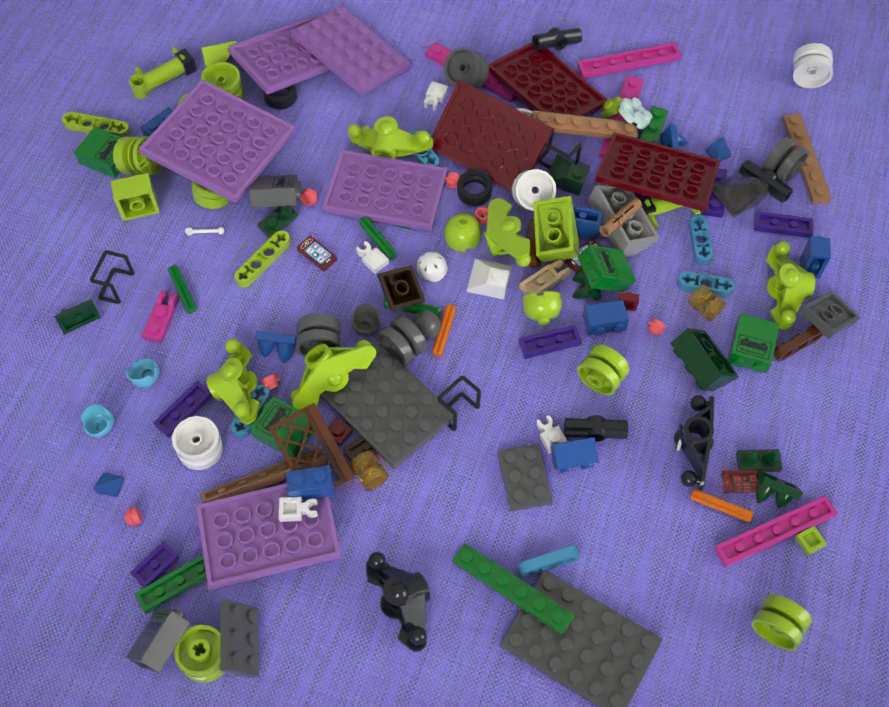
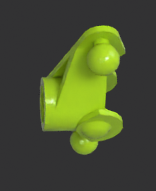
(389, 140)
(502, 231)
(788, 285)
(329, 369)
(234, 383)

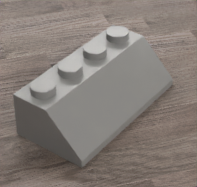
(636, 232)

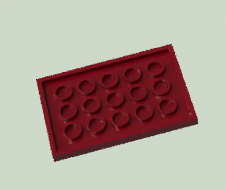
(546, 82)
(489, 135)
(658, 171)

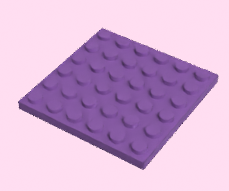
(217, 141)

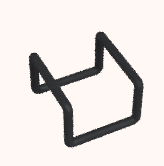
(549, 145)
(106, 284)
(448, 406)

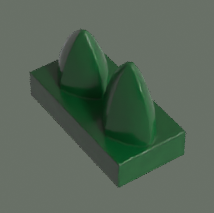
(277, 220)
(585, 290)
(77, 316)
(766, 460)
(768, 484)

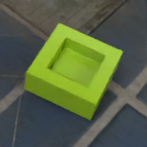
(611, 107)
(810, 540)

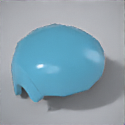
(143, 373)
(97, 420)

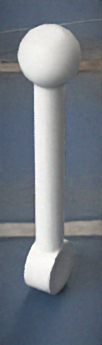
(189, 231)

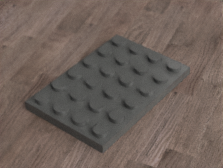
(389, 408)
(597, 655)

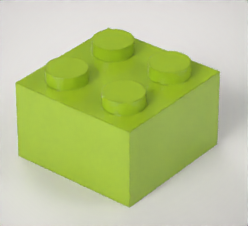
(135, 196)

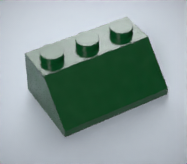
(703, 359)

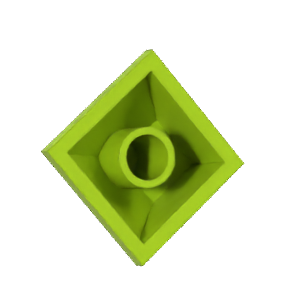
(216, 53)

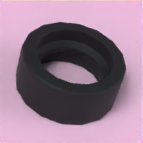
(282, 102)
(478, 177)

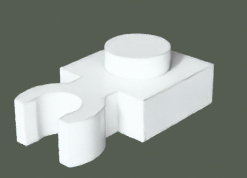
(435, 94)
(373, 259)
(550, 435)
(293, 508)

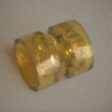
(704, 300)
(369, 471)

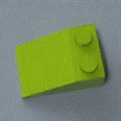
(555, 229)

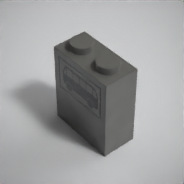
(275, 191)
(158, 639)

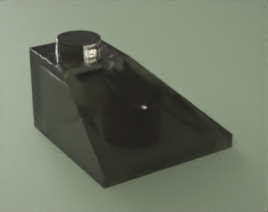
(740, 193)

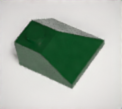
(569, 174)

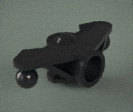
(703, 426)
(402, 599)

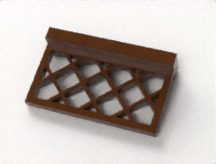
(324, 437)

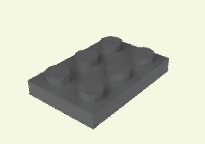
(829, 314)
(524, 477)
(239, 639)

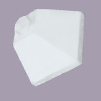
(489, 279)

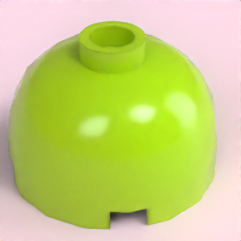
(462, 232)
(542, 307)

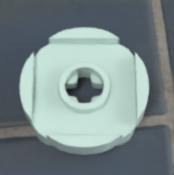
(633, 112)

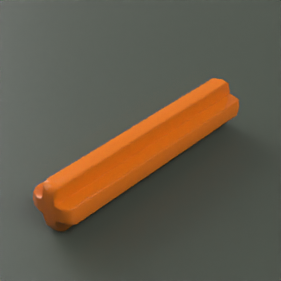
(442, 336)
(721, 505)

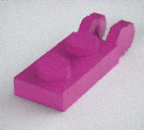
(160, 318)

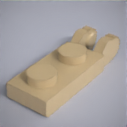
(544, 278)

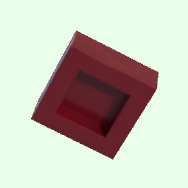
(630, 300)
(340, 431)

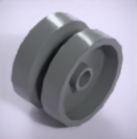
(466, 66)
(786, 159)
(317, 330)
(402, 340)

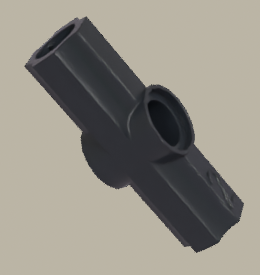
(557, 38)
(770, 180)
(596, 427)

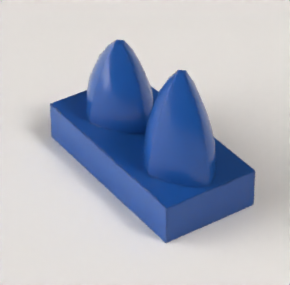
(671, 138)
(267, 342)

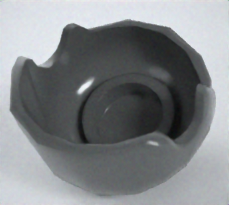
(365, 320)
(427, 323)

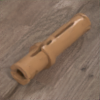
(606, 229)

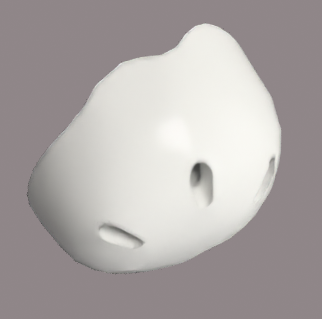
(430, 261)

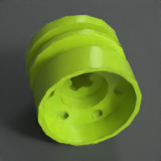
(128, 159)

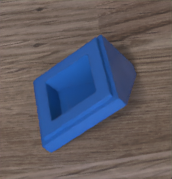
(719, 150)
(109, 484)

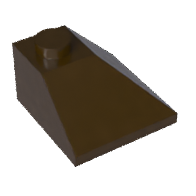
(401, 287)

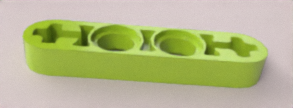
(75, 122)
(265, 260)

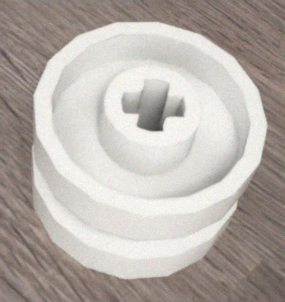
(812, 65)
(523, 185)
(197, 443)

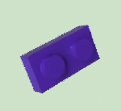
(154, 565)

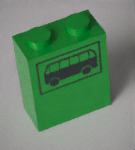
(97, 152)
(606, 268)
(753, 343)
(274, 412)

